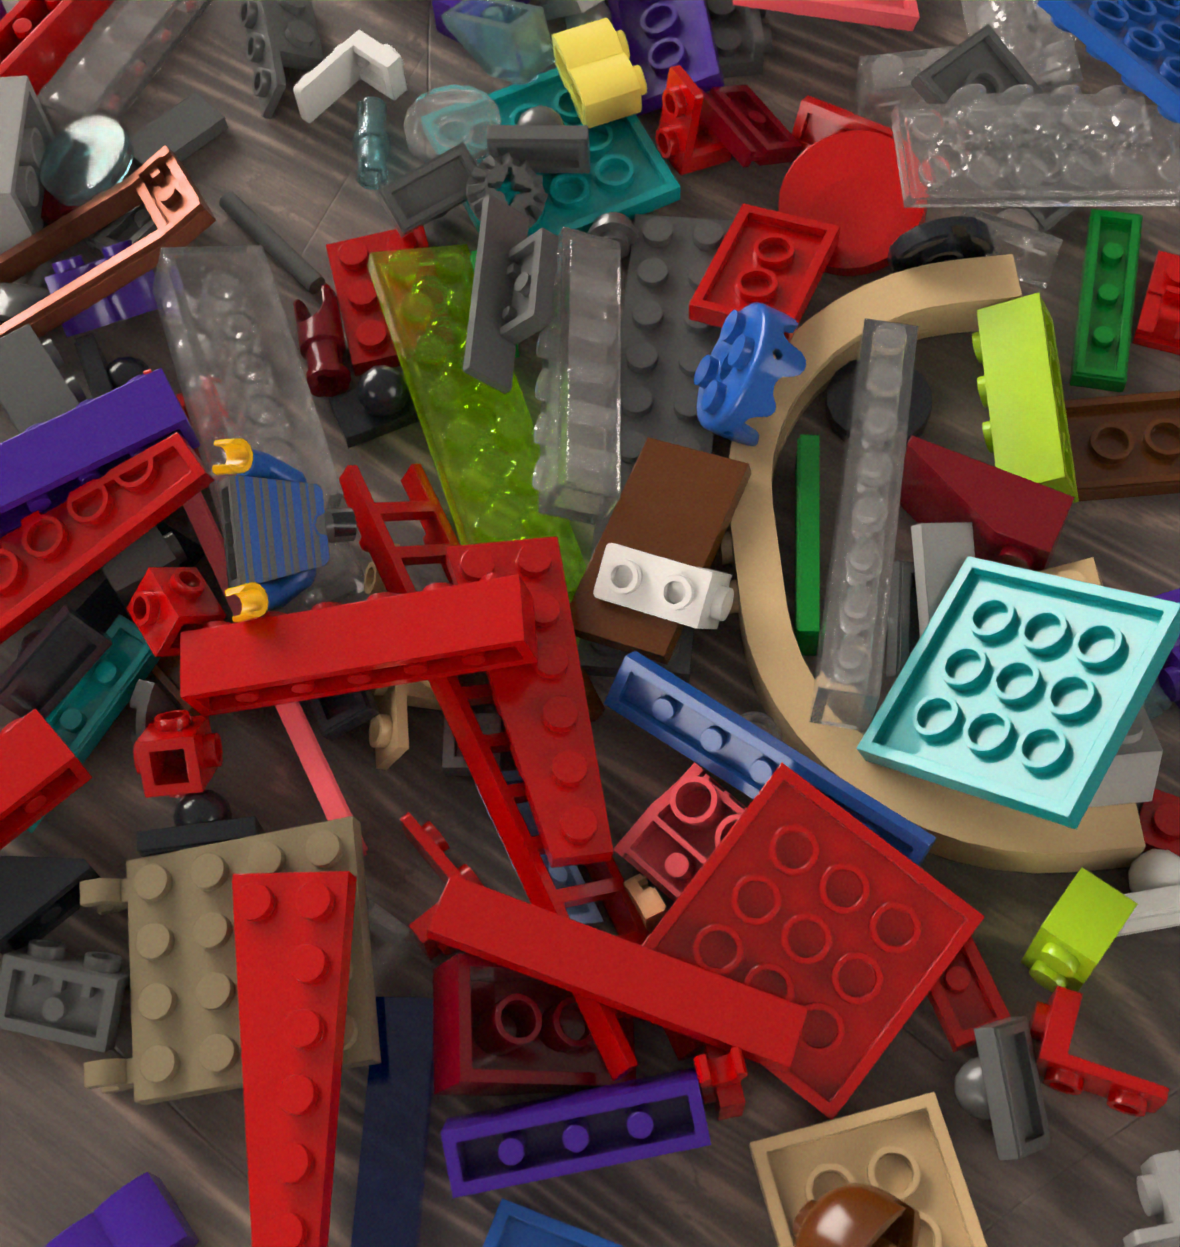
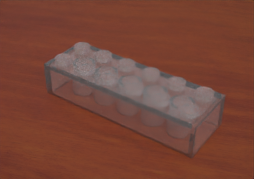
(239, 361)

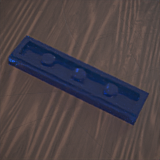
(396, 1126)

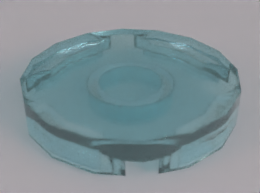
(86, 160)

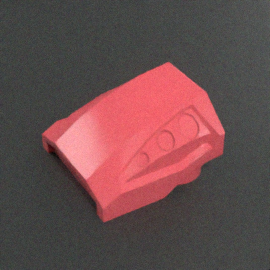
(680, 831)

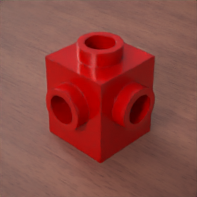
(172, 603)
(168, 768)

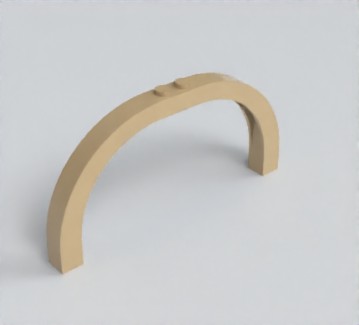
(968, 829)

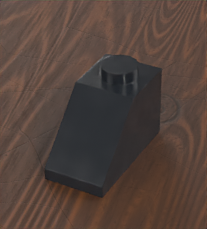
(38, 896)

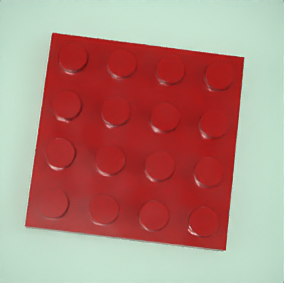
(825, 919)

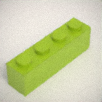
(1024, 393)

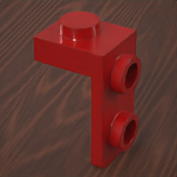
(681, 132)
(432, 846)
(1053, 1029)

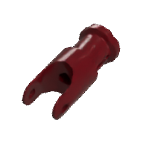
(323, 345)

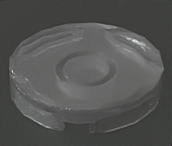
(449, 117)

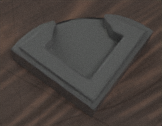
(149, 702)

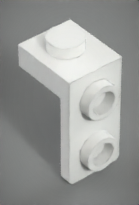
(349, 62)
(664, 587)

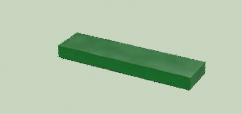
(1106, 301)
(807, 544)

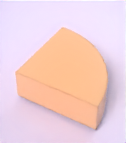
(646, 901)

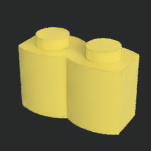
(598, 72)

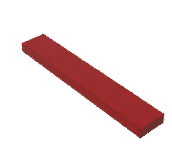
(618, 973)

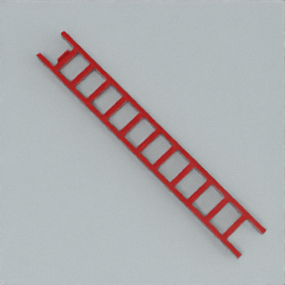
(478, 753)

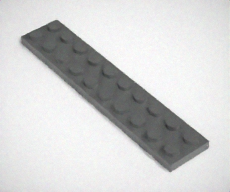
(658, 370)

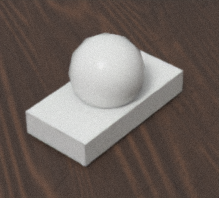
(1156, 890)

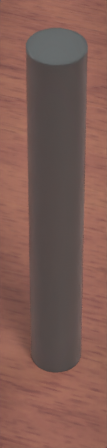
(272, 242)

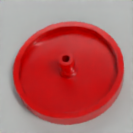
(855, 185)

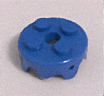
(742, 371)

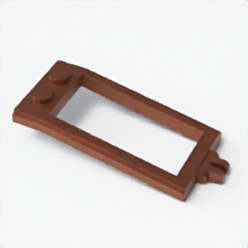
(174, 207)

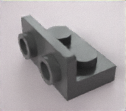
(739, 37)
(63, 994)

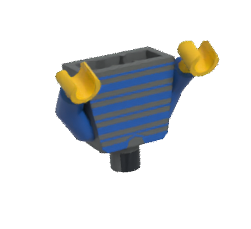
(273, 528)

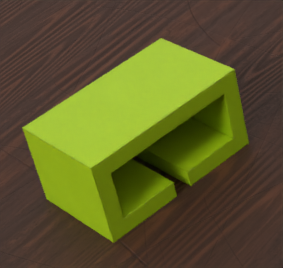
(1077, 933)

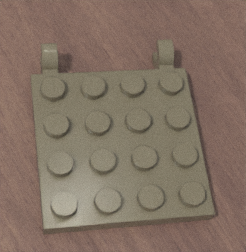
(186, 958)

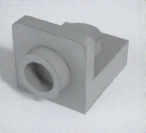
(1159, 1197)

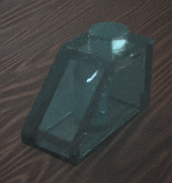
(503, 37)

